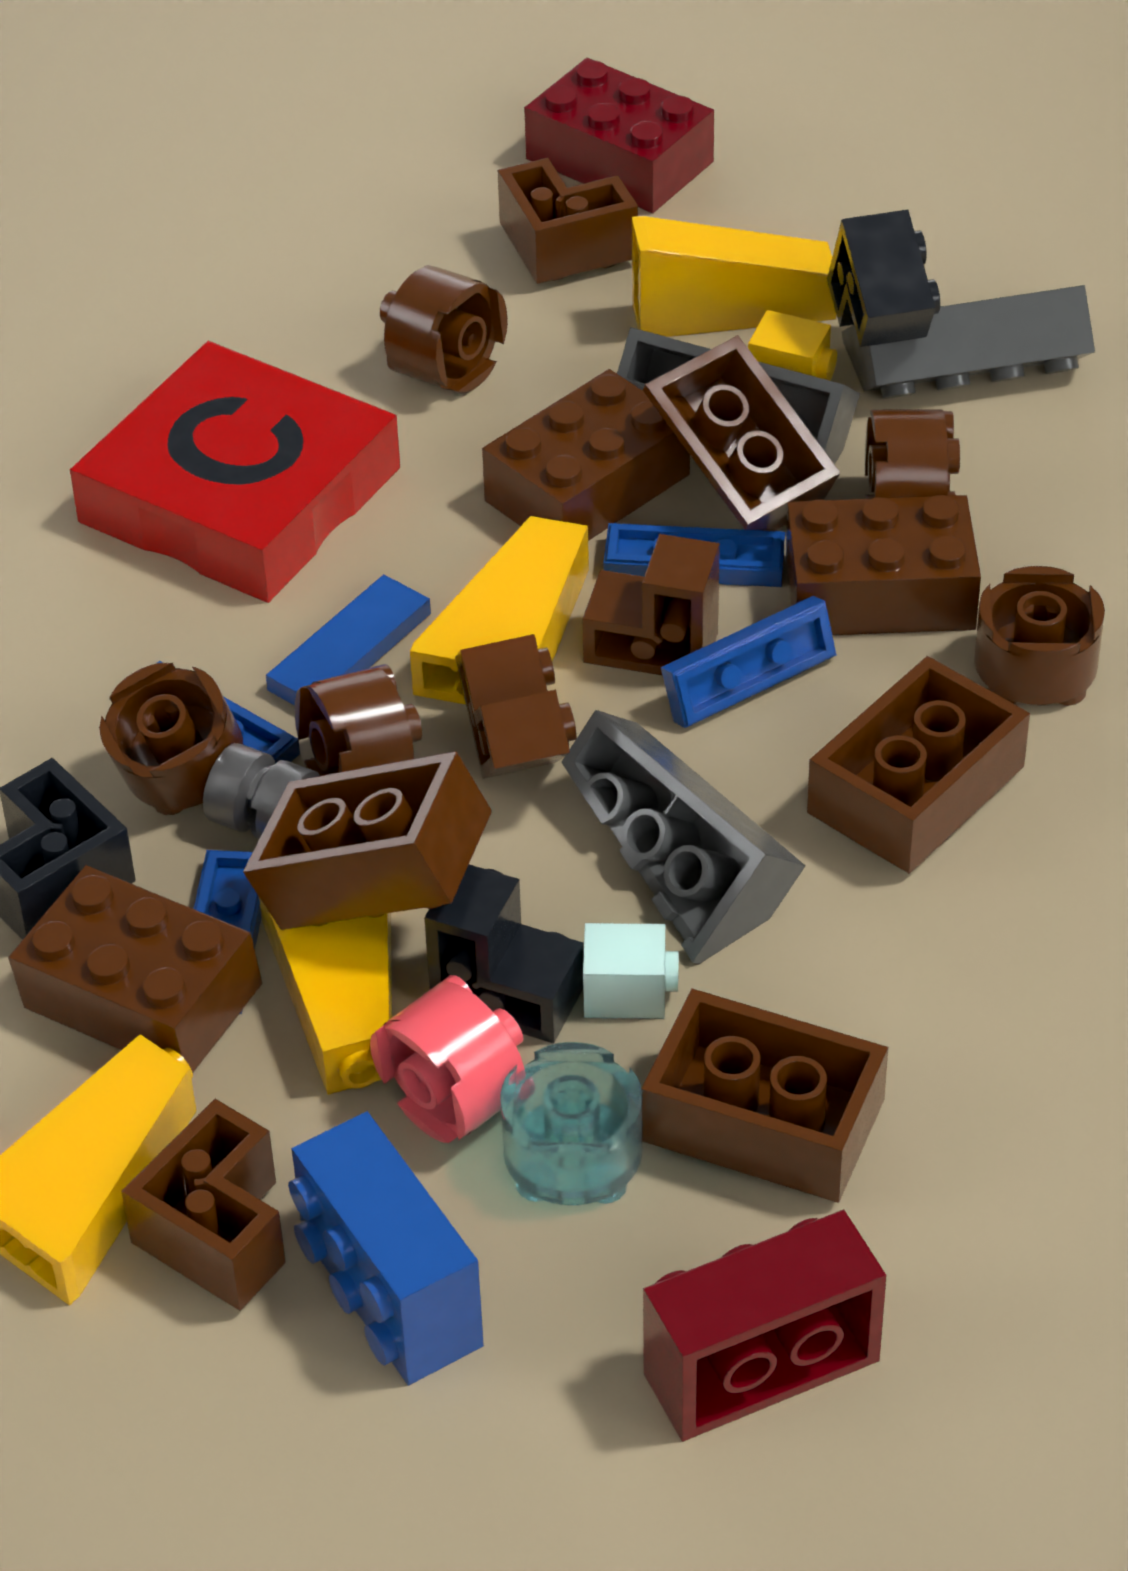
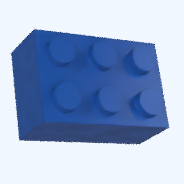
(386, 1249)

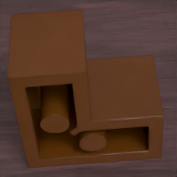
(561, 227)
(656, 616)
(509, 706)
(203, 1205)

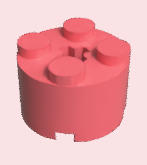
(448, 1059)

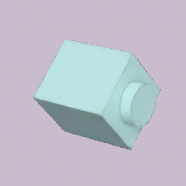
(627, 971)

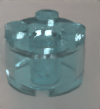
(572, 1125)

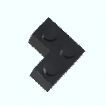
(882, 279)
(52, 836)
(502, 961)

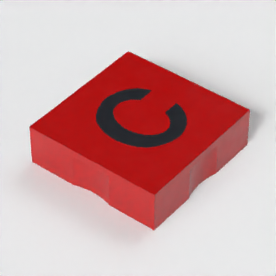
(236, 469)

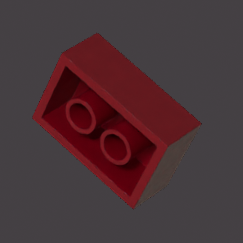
(616, 124)
(762, 1323)

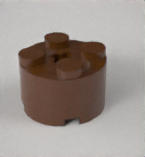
(443, 328)
(910, 453)
(1039, 637)
(356, 721)
(167, 734)

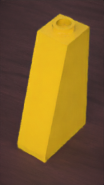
(722, 277)
(517, 593)
(339, 991)
(69, 1169)

